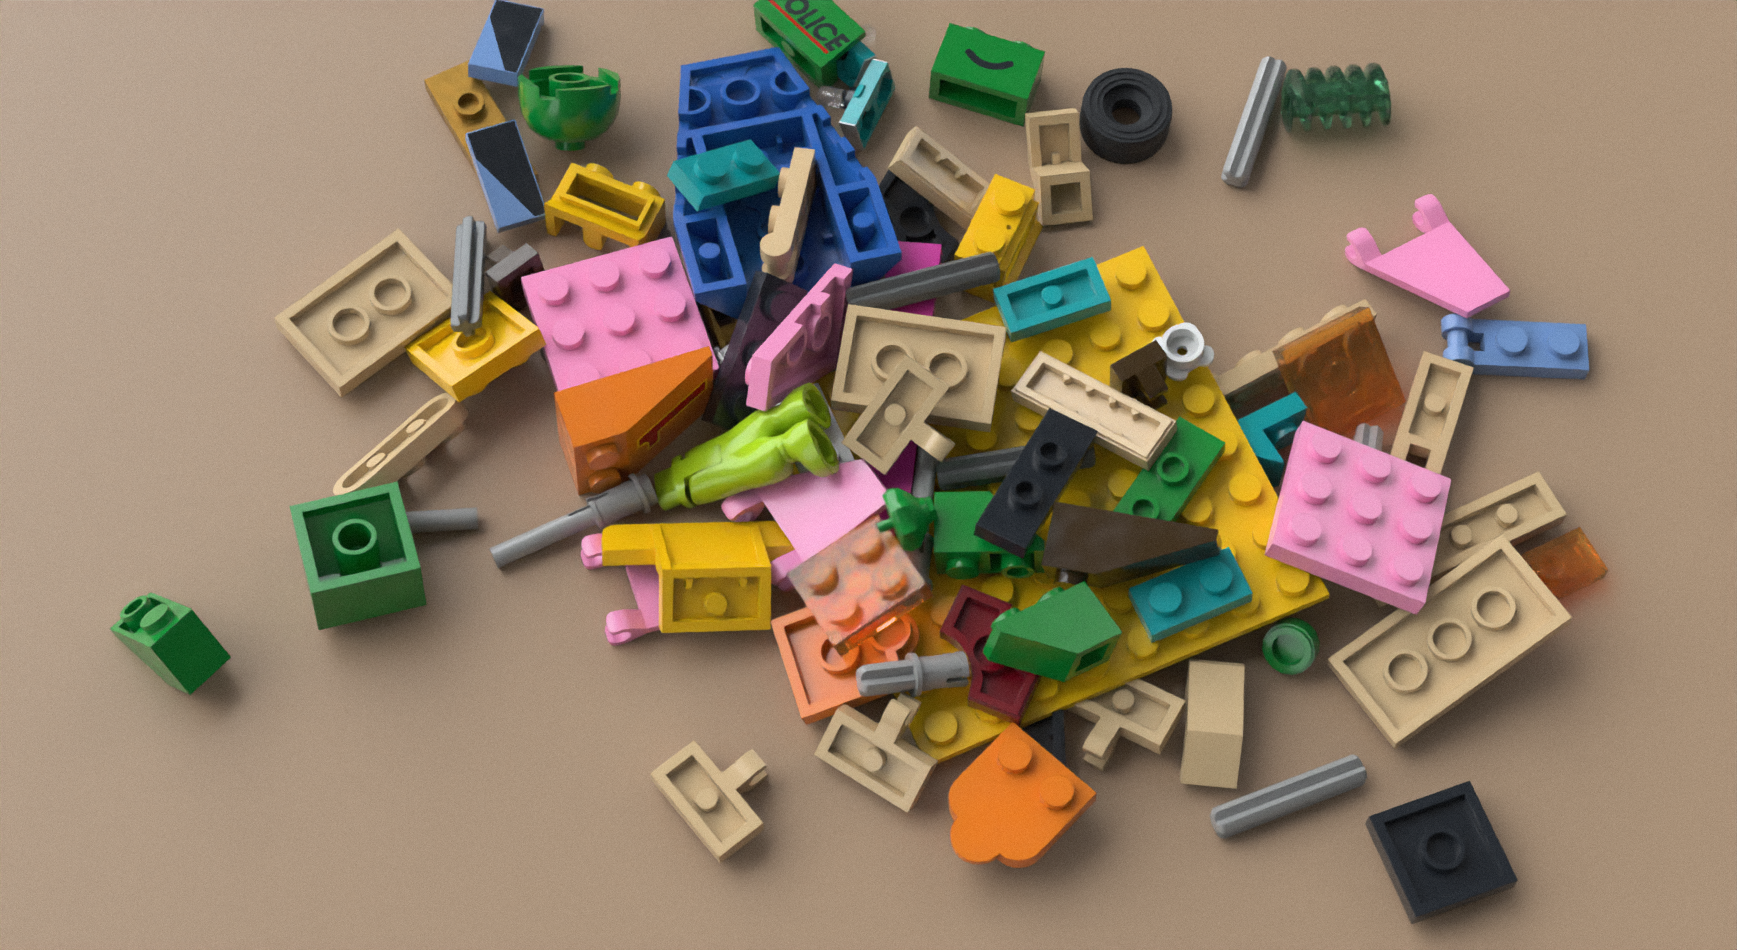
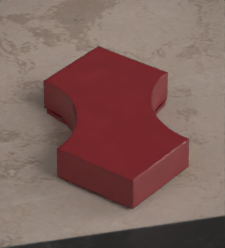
(994, 687)

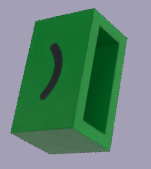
(986, 74)

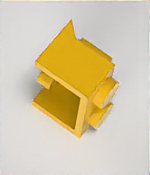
(600, 223)
(1004, 226)

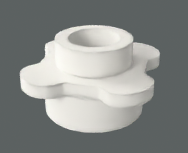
(1187, 337)

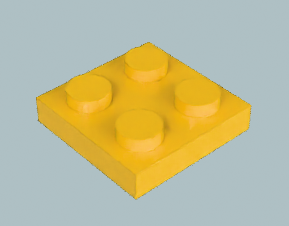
(469, 363)

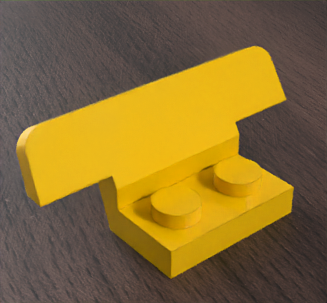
(707, 571)

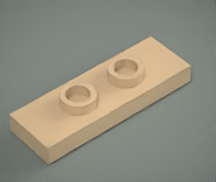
(1121, 421)

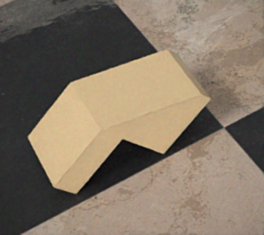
(1057, 167)
(1213, 723)

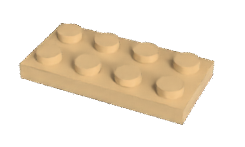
(1462, 638)

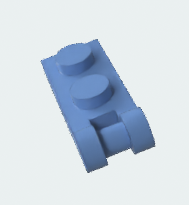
(1517, 347)

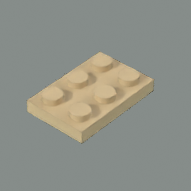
(368, 312)
(953, 350)

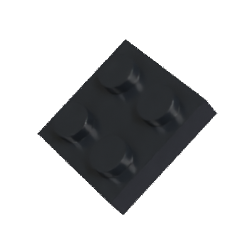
(1441, 852)

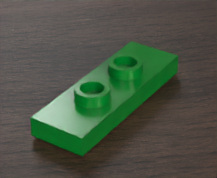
(1174, 476)

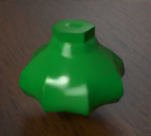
(908, 517)

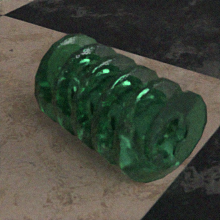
(1335, 94)

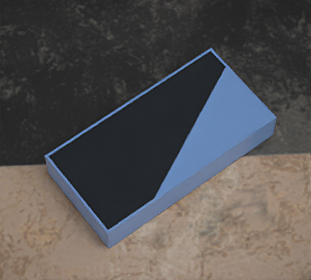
(506, 42)
(506, 175)

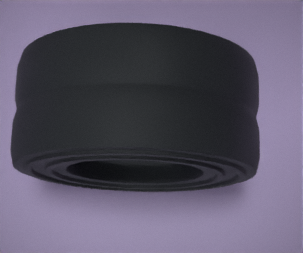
(1132, 90)

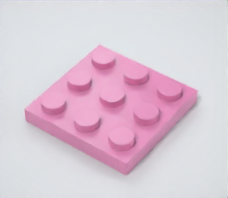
(615, 313)
(1359, 517)

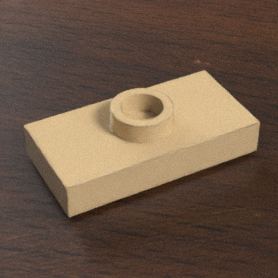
(939, 176)

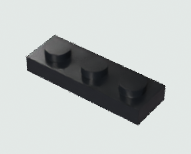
(763, 311)

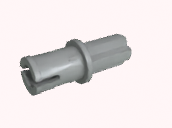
(913, 674)

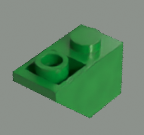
(966, 555)
(1056, 636)
(170, 641)

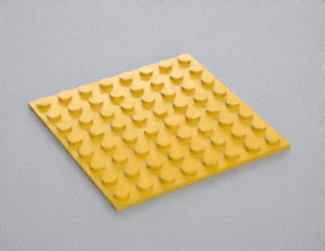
(1231, 499)

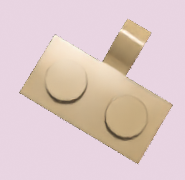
(899, 416)
(1130, 711)
(877, 753)
(712, 798)

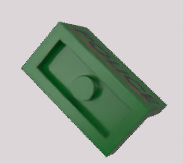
(809, 34)

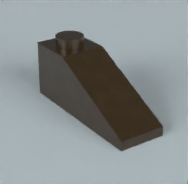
(1118, 546)

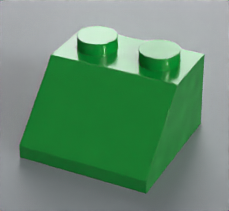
(358, 555)

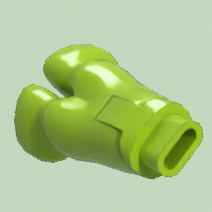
(753, 453)

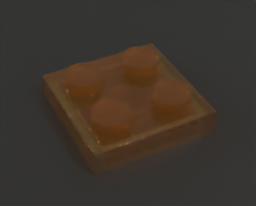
(1341, 372)
(859, 585)

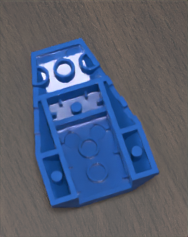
(769, 102)

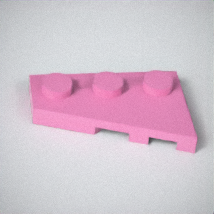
(803, 344)

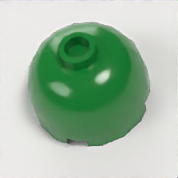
(569, 105)

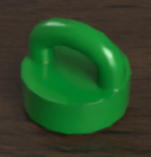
(1291, 646)

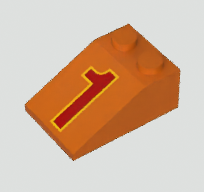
(630, 417)

